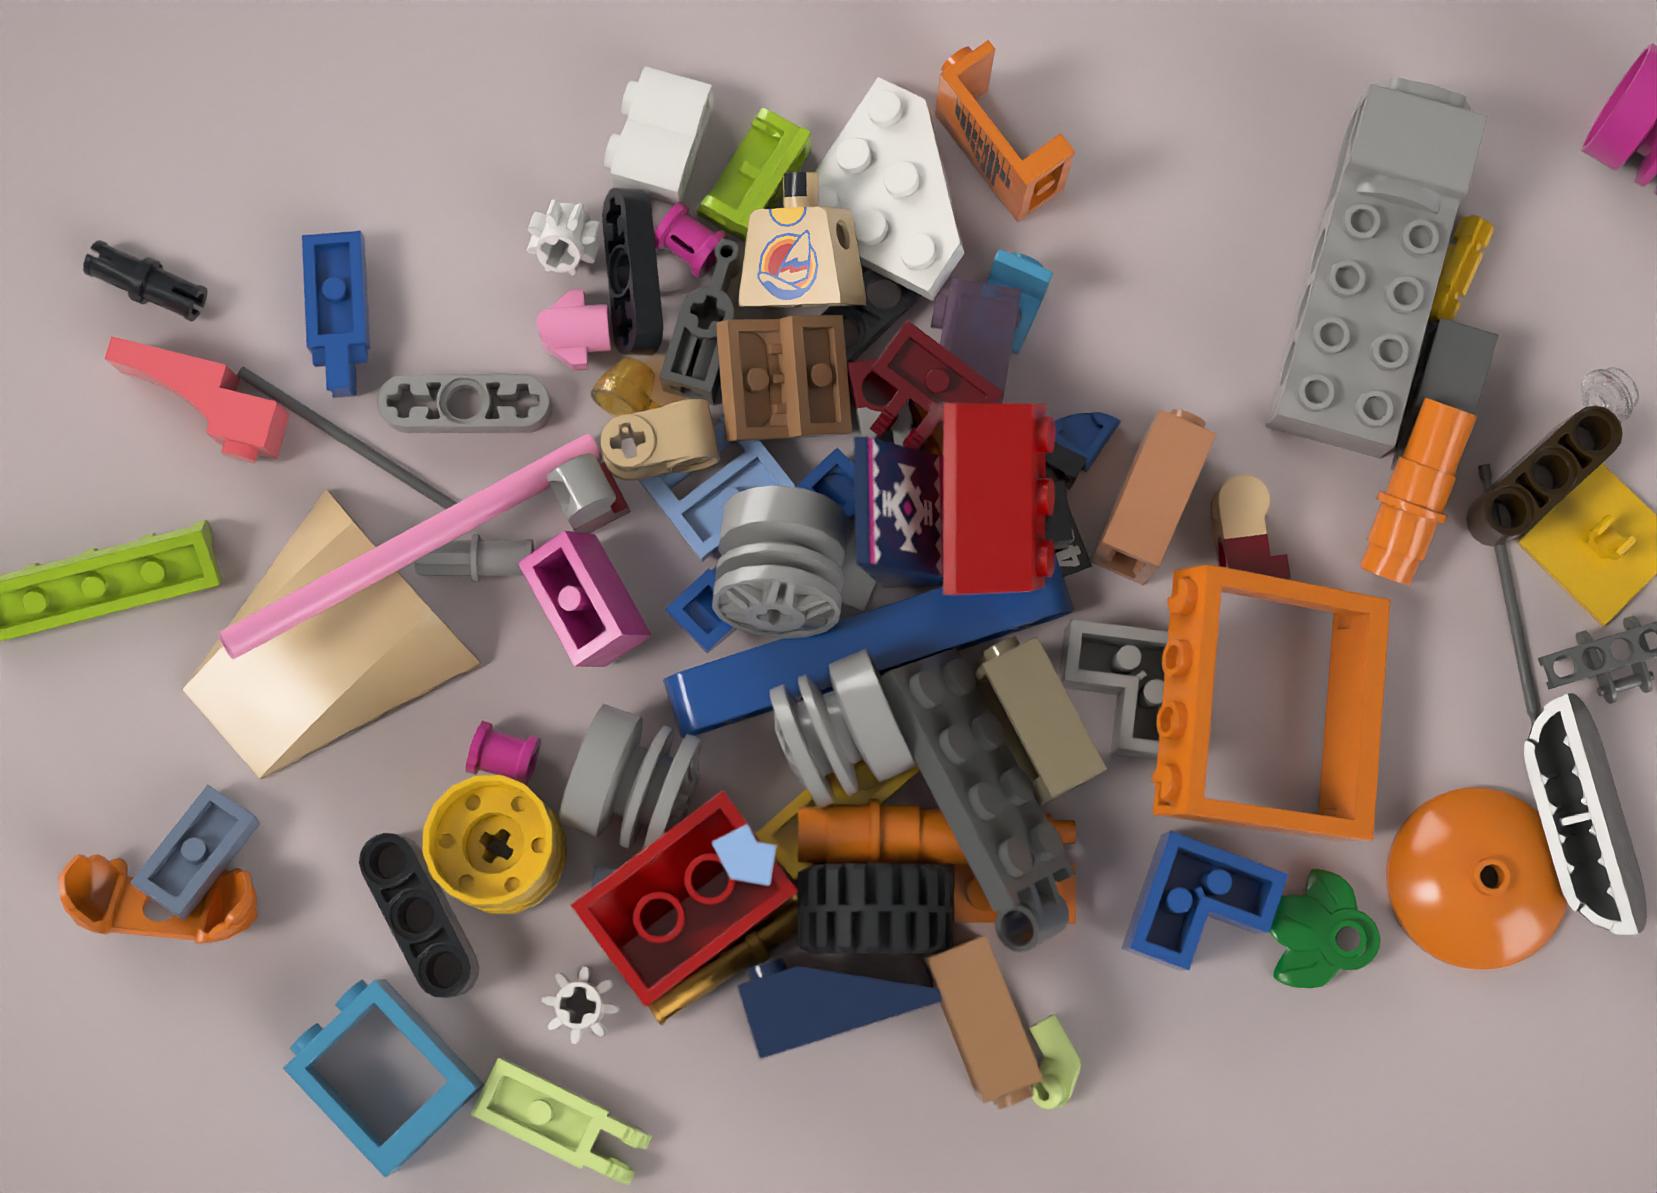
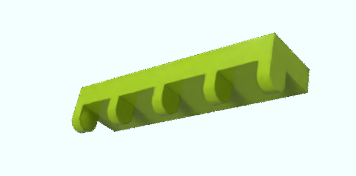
(107, 580)

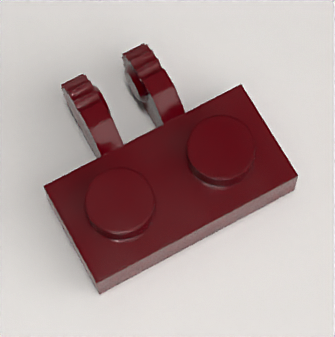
(928, 377)

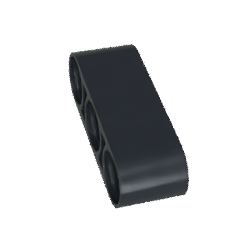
(394, 898)

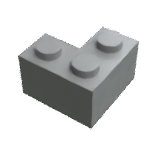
(1123, 664)

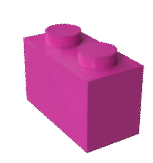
(584, 599)

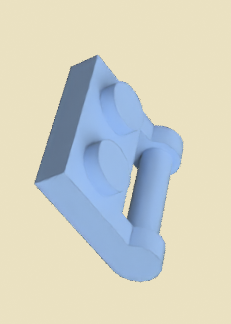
(701, 511)

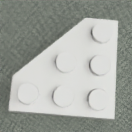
(896, 189)

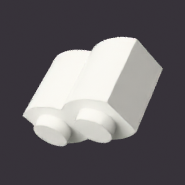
(660, 135)

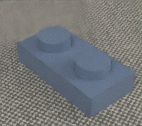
(195, 852)

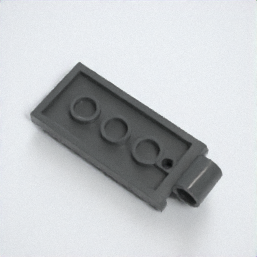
(982, 795)

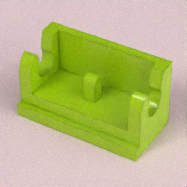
(756, 173)

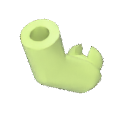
(1059, 1065)

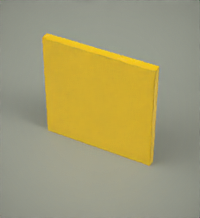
(1597, 544)

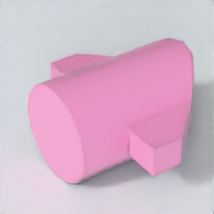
(575, 329)

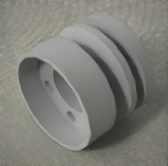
(781, 562)
(840, 729)
(629, 780)

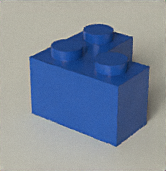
(1187, 886)

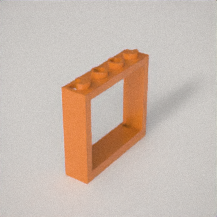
(1351, 716)

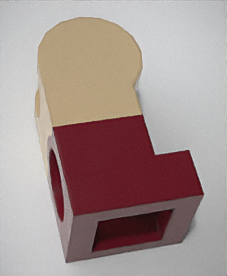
(1241, 530)

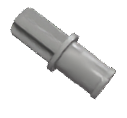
(475, 558)

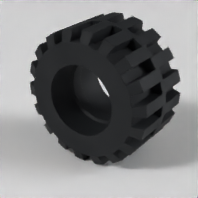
(875, 909)

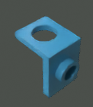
(1023, 273)

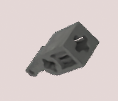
(678, 371)
(1448, 372)

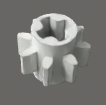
(563, 237)
(567, 1016)

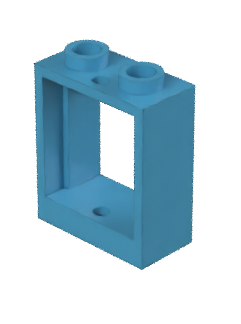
(434, 1114)

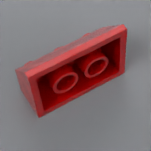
(996, 497)
(676, 903)

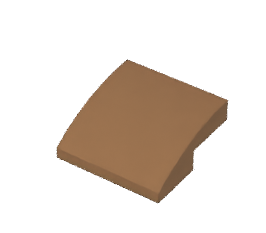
(784, 378)

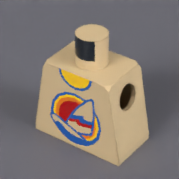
(801, 252)

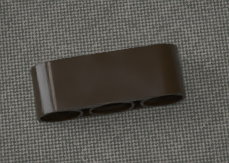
(1567, 463)

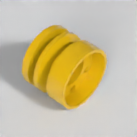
(468, 822)

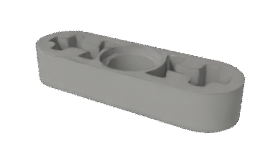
(421, 417)

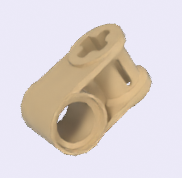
(666, 441)

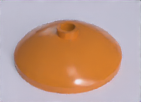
(1438, 885)

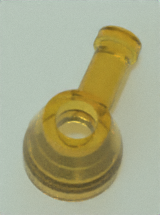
(625, 388)

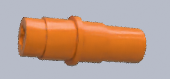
(1417, 492)
(876, 835)

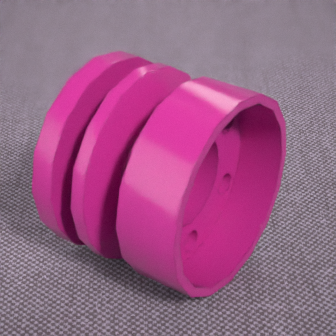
(1629, 121)

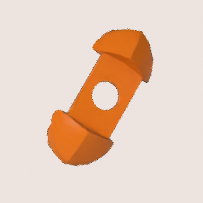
(105, 901)

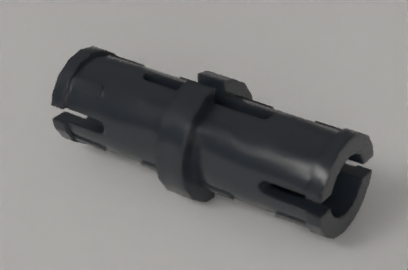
(145, 280)

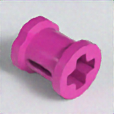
(688, 239)
(502, 754)

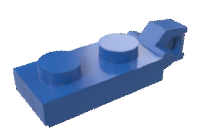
(336, 306)

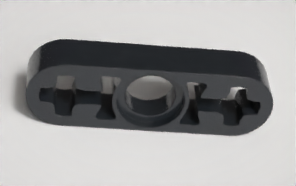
(632, 272)

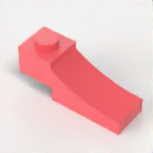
(236, 420)

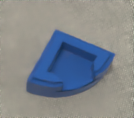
(1085, 434)

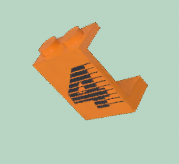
(1016, 182)

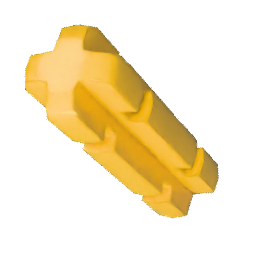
(1460, 266)

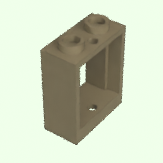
(1037, 717)

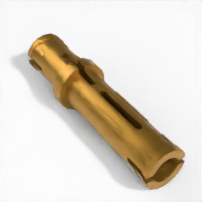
(736, 956)

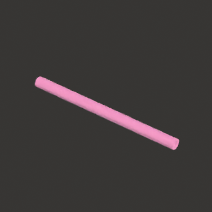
(398, 551)

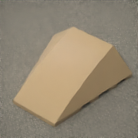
(331, 668)

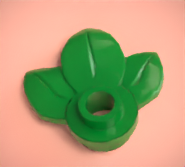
(1311, 928)

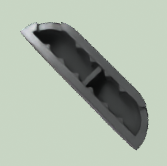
(1584, 817)

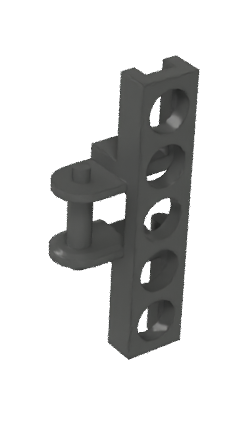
(1588, 663)

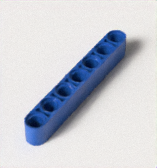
(893, 634)

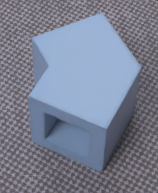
(745, 857)

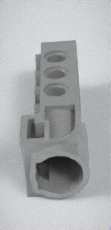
(1376, 266)

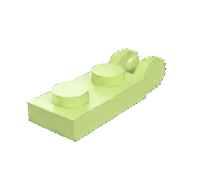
(554, 1119)

